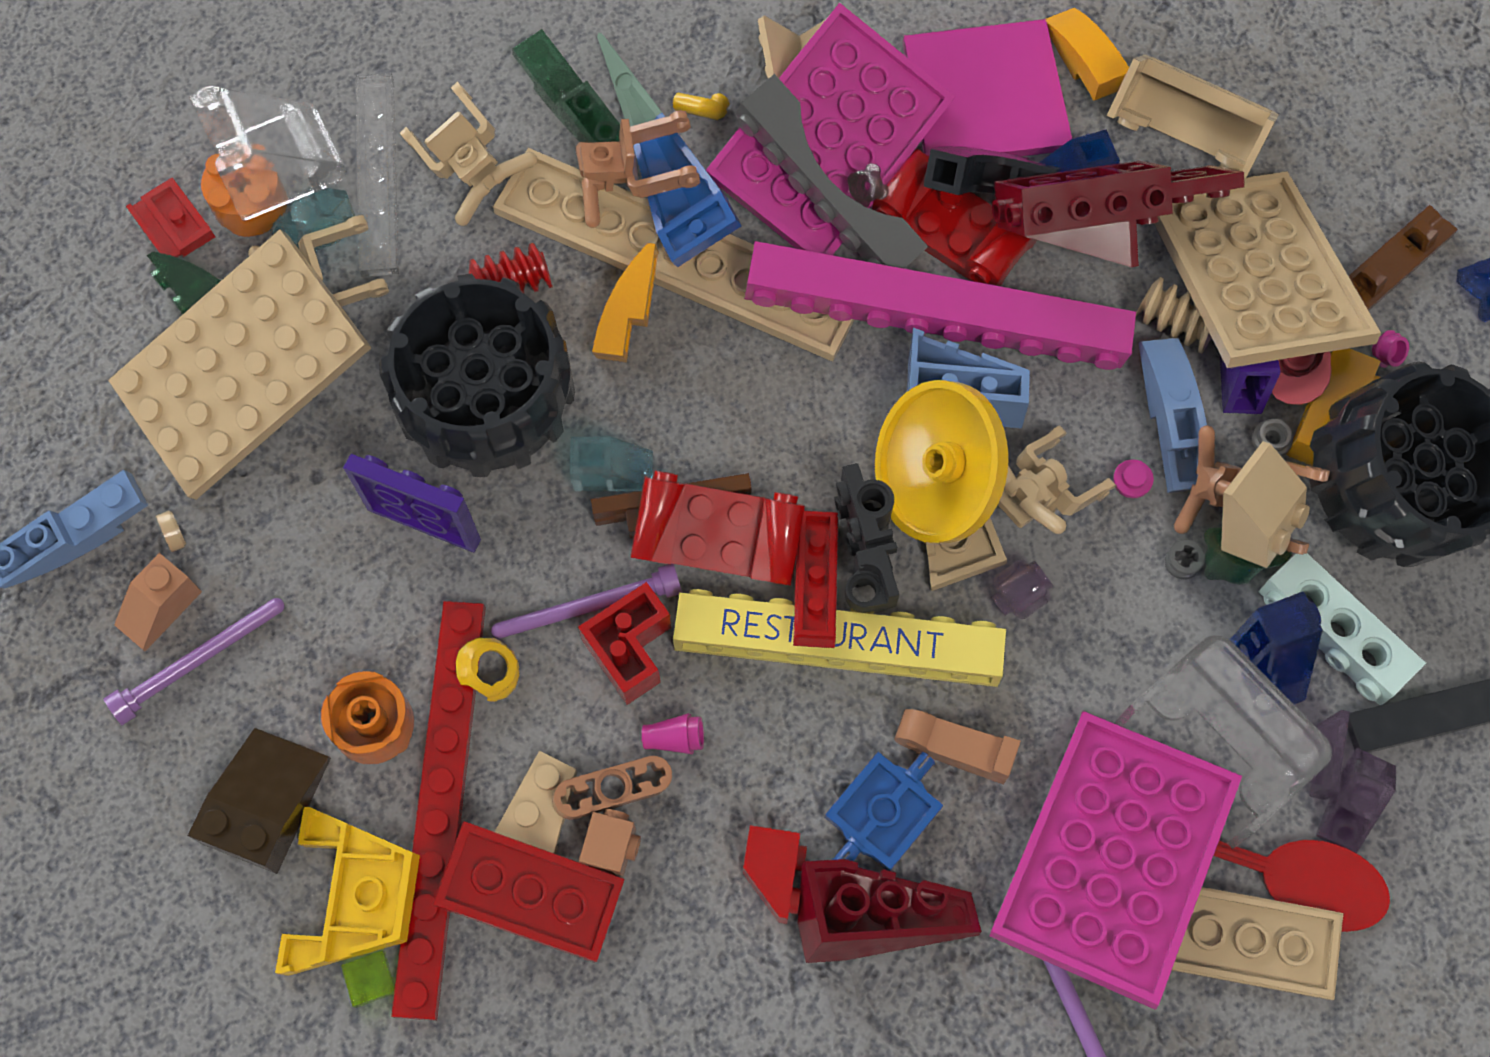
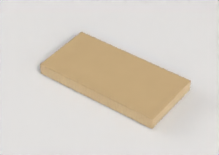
(1262, 943)

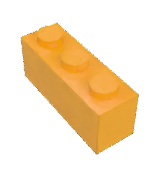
(1348, 373)

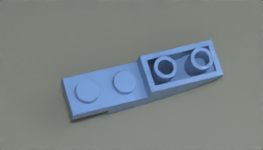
(1177, 407)
(66, 535)

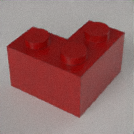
(618, 639)

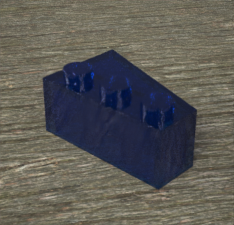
(1283, 643)

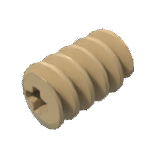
(1174, 312)

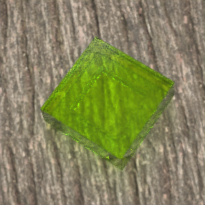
(368, 979)

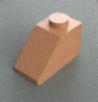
(155, 601)

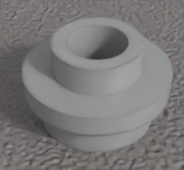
(1277, 429)

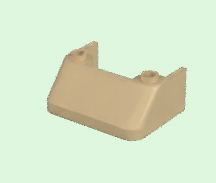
(1193, 112)

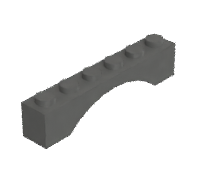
(775, 121)

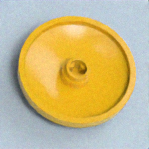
(942, 460)

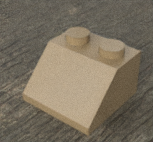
(1262, 508)

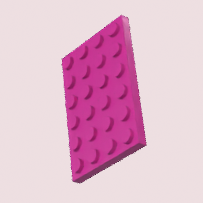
(857, 109)
(1117, 859)

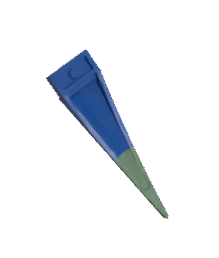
(683, 217)

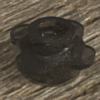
(857, 183)

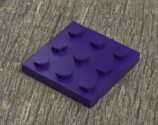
(413, 502)

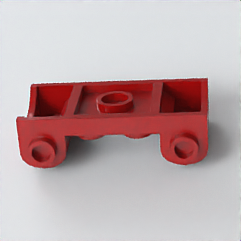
(953, 226)
(717, 529)

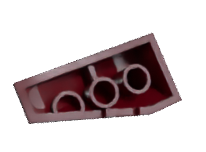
(868, 913)

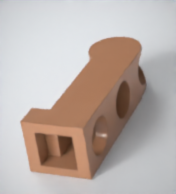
(958, 745)

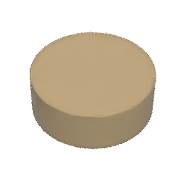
(171, 531)

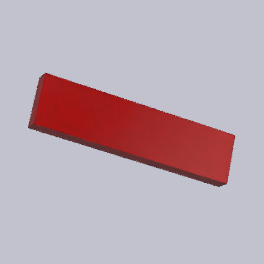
(816, 581)

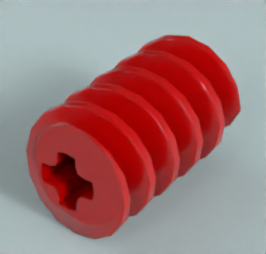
(521, 268)

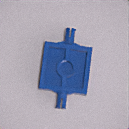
(884, 810)

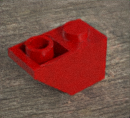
(770, 868)

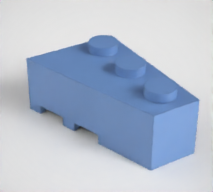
(998, 380)

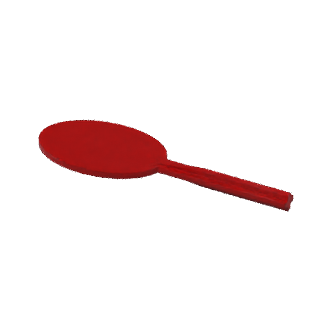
(1319, 877)

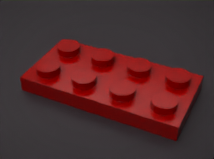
(528, 892)

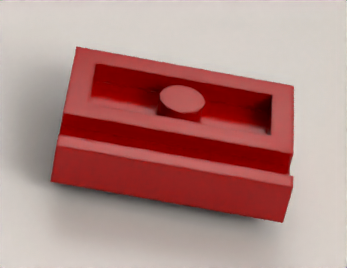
(171, 220)

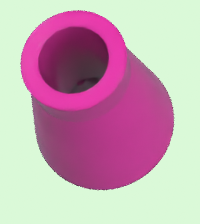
(675, 734)

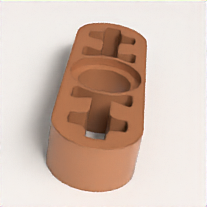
(638, 768)

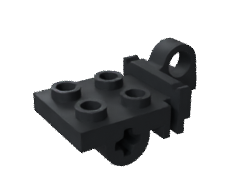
(868, 513)

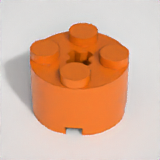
(225, 210)
(349, 707)

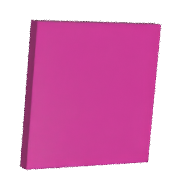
(1001, 86)

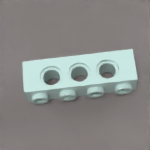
(1362, 629)

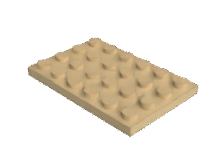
(1265, 274)
(238, 364)

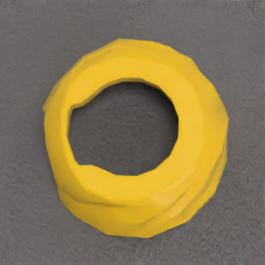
(468, 668)

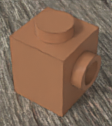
(610, 842)

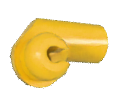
(710, 108)

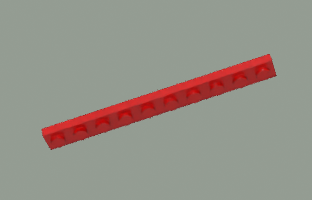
(438, 815)

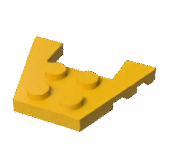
(367, 896)

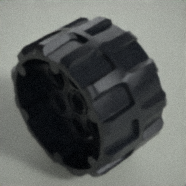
(458, 315)
(1409, 469)

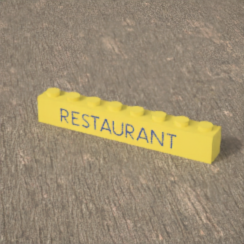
(863, 640)

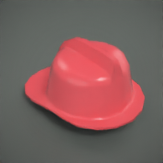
(1303, 378)

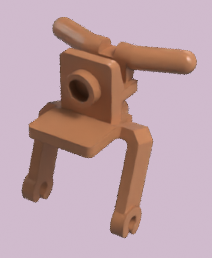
(615, 163)
(1215, 479)

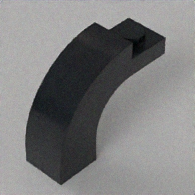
(976, 170)

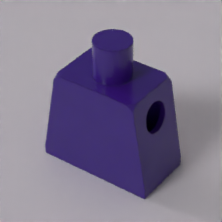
(1248, 394)

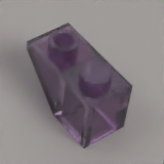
(1362, 796)

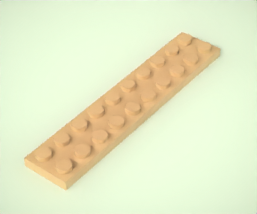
(552, 204)

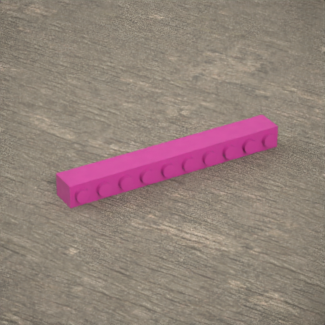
(940, 306)

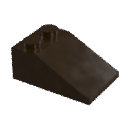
(260, 800)

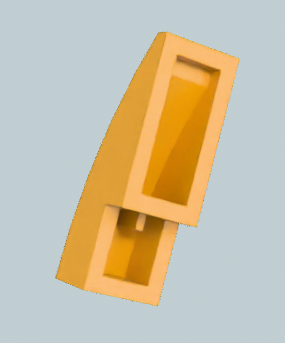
(1087, 52)
(627, 306)

